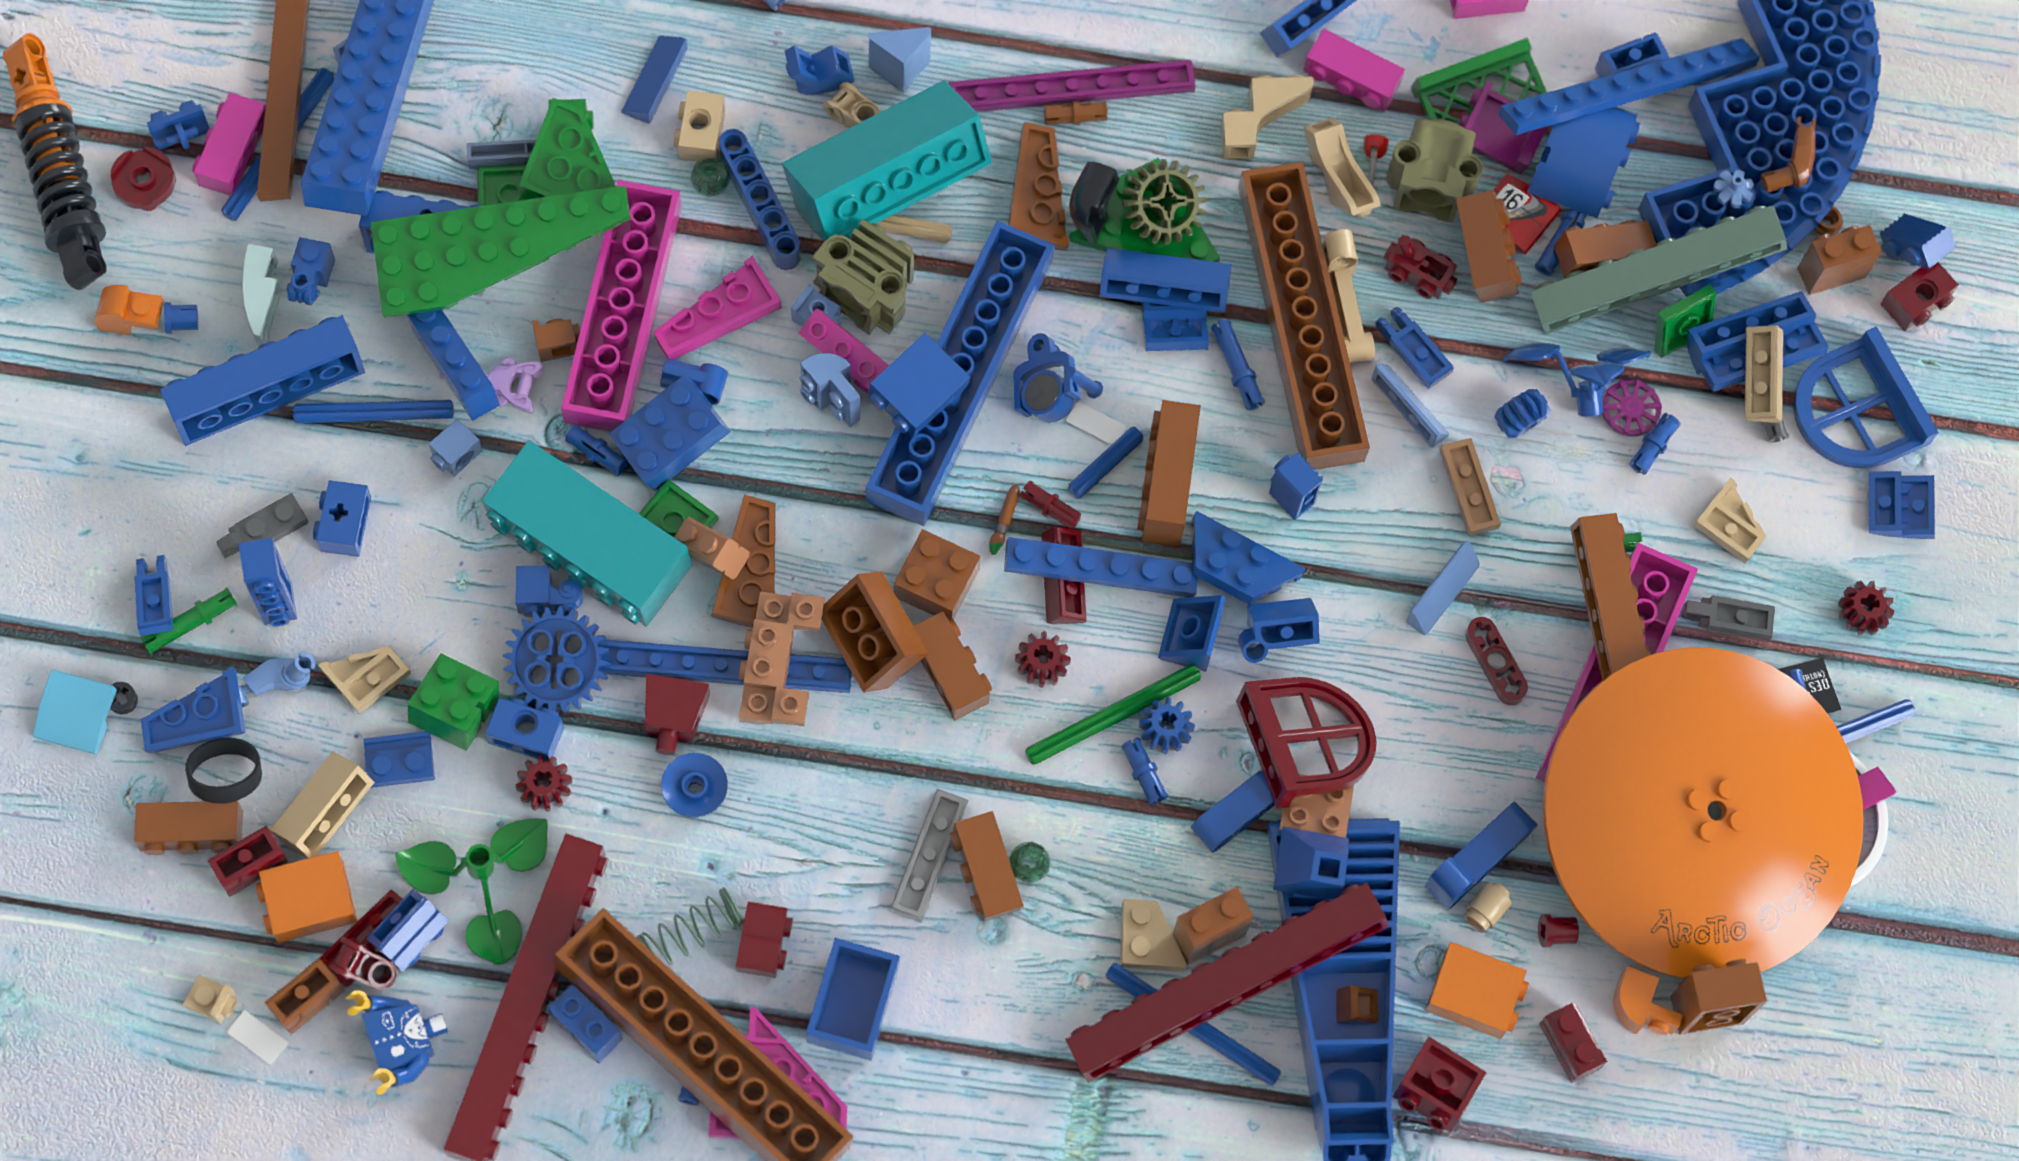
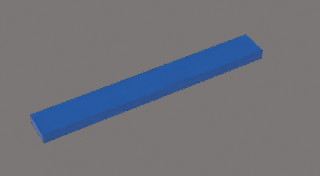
(719, 665)

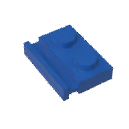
(399, 759)

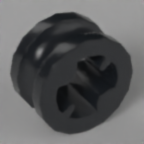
(132, 699)

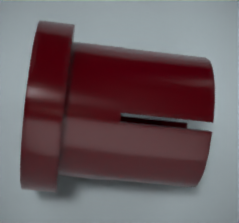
(1557, 930)

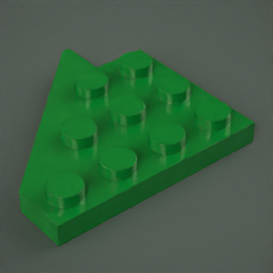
(1120, 236)

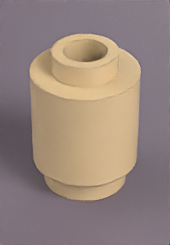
(1488, 906)

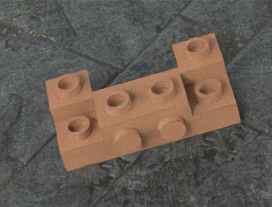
(770, 648)

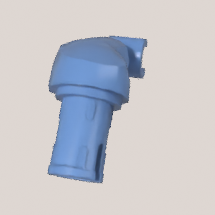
(278, 674)

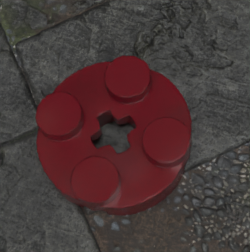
(145, 195)

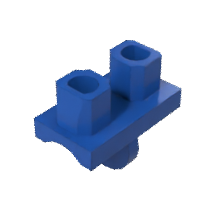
(178, 126)

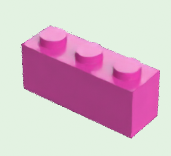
(1353, 70)
(230, 144)

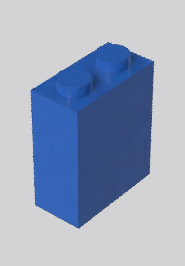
(918, 385)

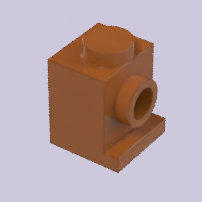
(556, 338)

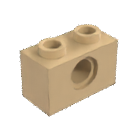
(700, 109)

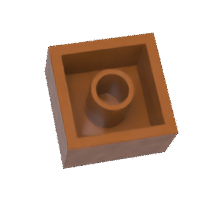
(936, 575)

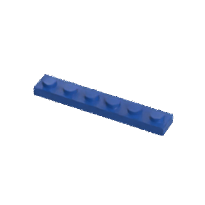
(1099, 567)

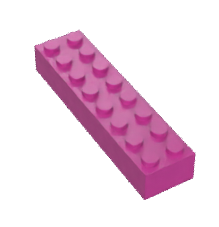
(621, 310)
(1661, 590)

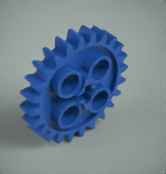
(527, 658)

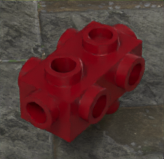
(1418, 265)

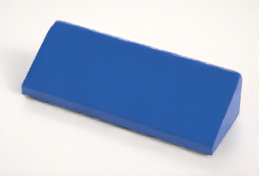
(655, 78)

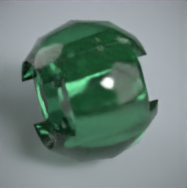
(712, 186)
(1034, 851)

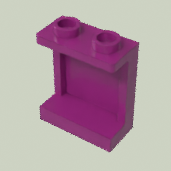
(1494, 137)

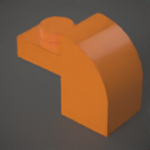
(123, 308)
(1634, 1005)

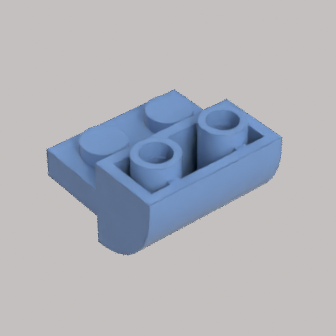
(827, 381)

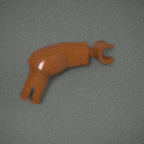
(1800, 164)

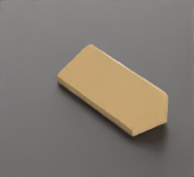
(1764, 374)

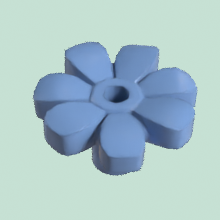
(1733, 188)

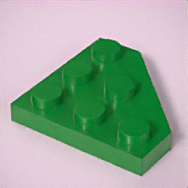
(565, 155)

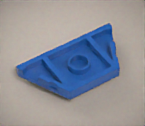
(1237, 562)

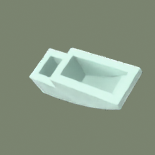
(260, 290)

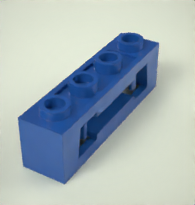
(268, 581)

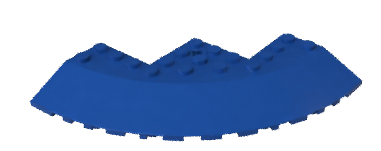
(1818, 66)

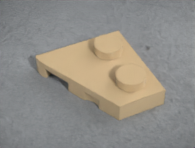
(1731, 523)
(366, 676)
(1148, 938)

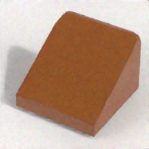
(1357, 1005)

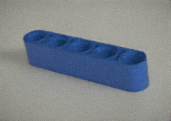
(759, 212)

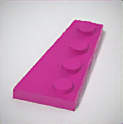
(731, 305)

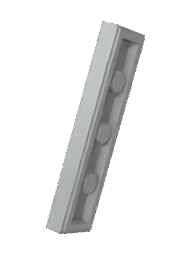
(928, 856)

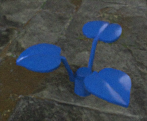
(1596, 376)

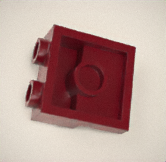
(1439, 1085)

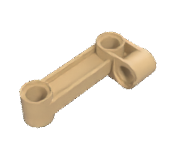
(1341, 264)

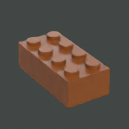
(1168, 473)

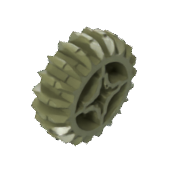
(1164, 215)

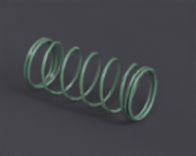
(732, 911)

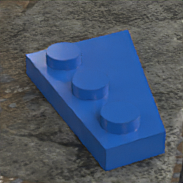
(201, 716)

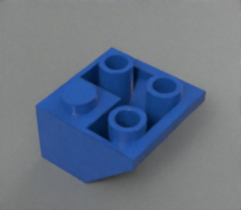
(1311, 864)

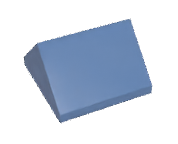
(900, 54)

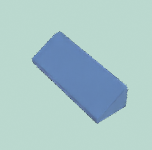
(1409, 405)
(1444, 589)

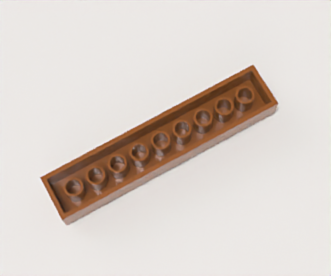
(1303, 316)
(698, 1045)

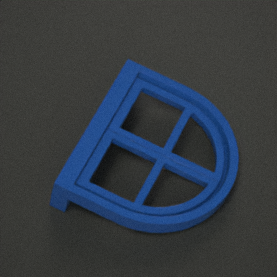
(1893, 390)

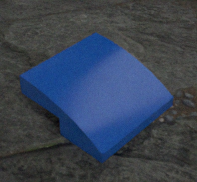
(1174, 328)
(1901, 505)

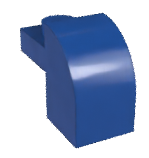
(818, 72)

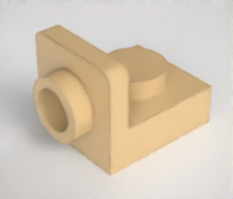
(211, 999)

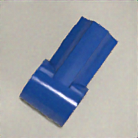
(708, 377)

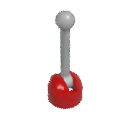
(1375, 148)

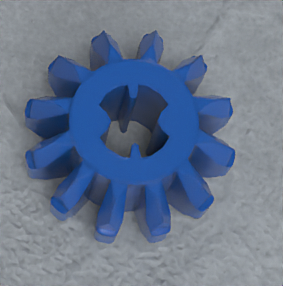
(1522, 413)
(1172, 714)

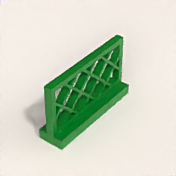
(1473, 69)

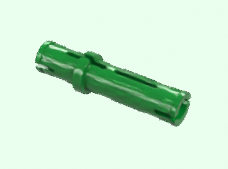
(201, 613)

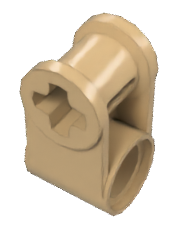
(849, 106)

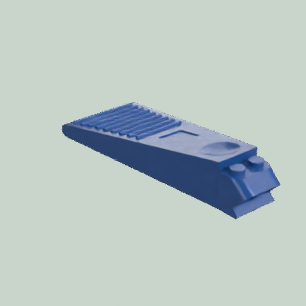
(1351, 1062)

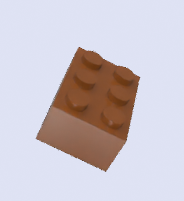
(1489, 246)
(872, 631)
(1719, 996)

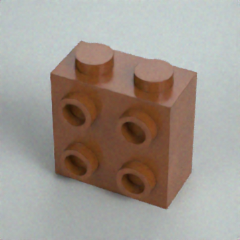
(1839, 258)

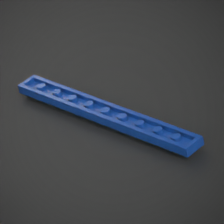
(1628, 86)

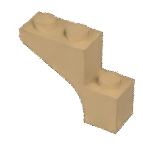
(1268, 101)
(1344, 179)

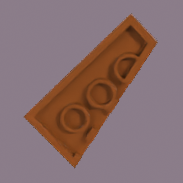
(1037, 189)
(755, 532)

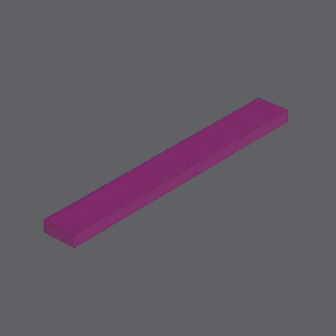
(1077, 85)

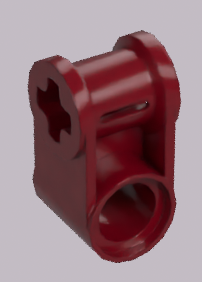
(358, 963)

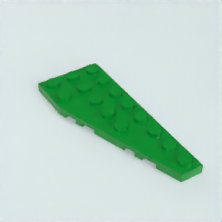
(459, 253)

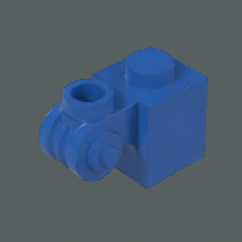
(310, 268)
(536, 593)

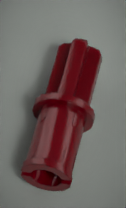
(1050, 505)

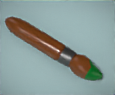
(1005, 517)

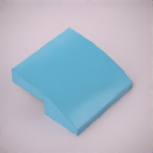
(74, 712)

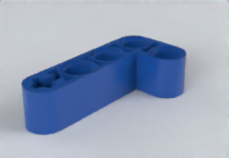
(1480, 856)

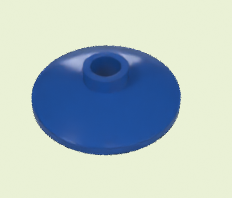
(689, 770)

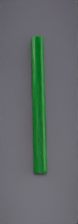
(1112, 714)

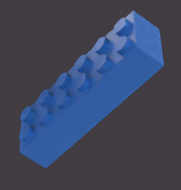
(263, 380)

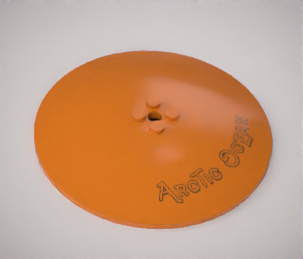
(1635, 827)

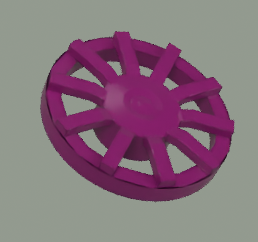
(1631, 408)

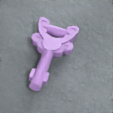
(504, 376)

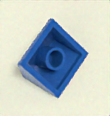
(1192, 630)

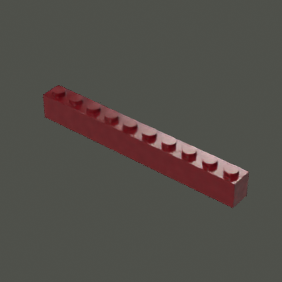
(1226, 982)
(525, 1001)

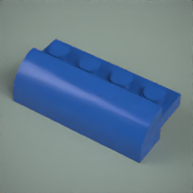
(1720, 345)

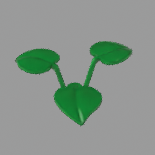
(431, 864)

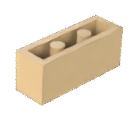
(322, 805)

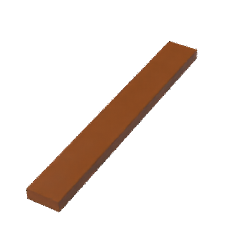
(283, 100)

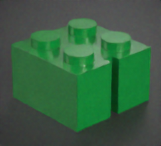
(449, 701)

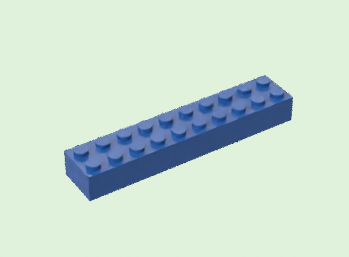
(364, 105)
(978, 340)

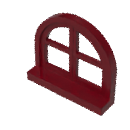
(1272, 743)

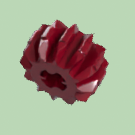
(1869, 597)
(1031, 663)
(540, 794)

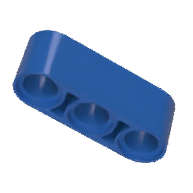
(1234, 813)

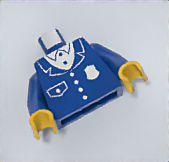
(397, 1037)

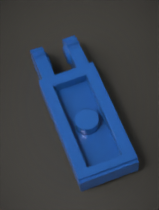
(1415, 348)
(153, 598)

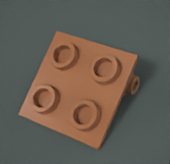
(1319, 812)

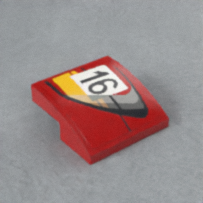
(1527, 212)

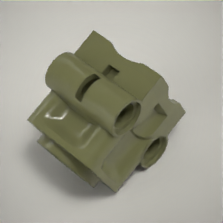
(1434, 169)

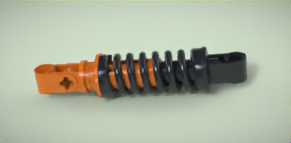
(55, 164)

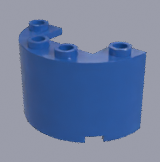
(1584, 160)

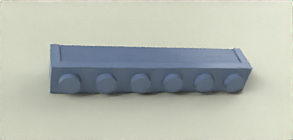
(499, 153)

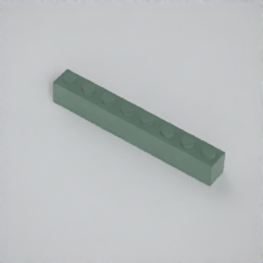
(1659, 269)

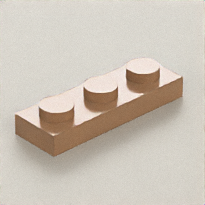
(1470, 487)

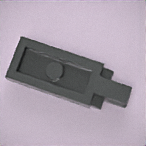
(270, 522)
(1732, 616)

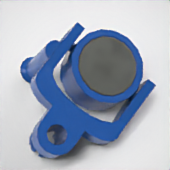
(1044, 391)

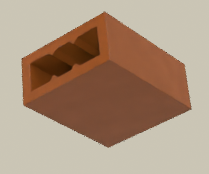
(1212, 925)

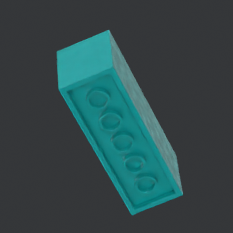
(887, 162)
(587, 534)

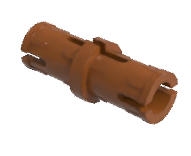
(1075, 113)

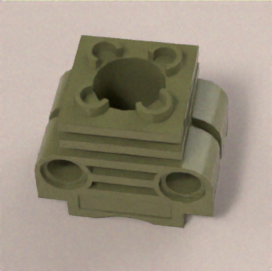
(866, 276)

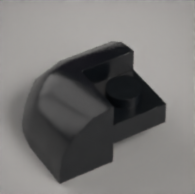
(1090, 199)

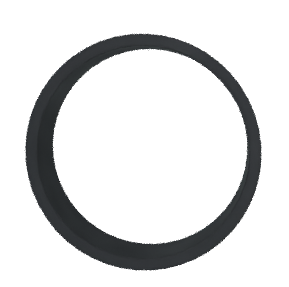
(227, 793)

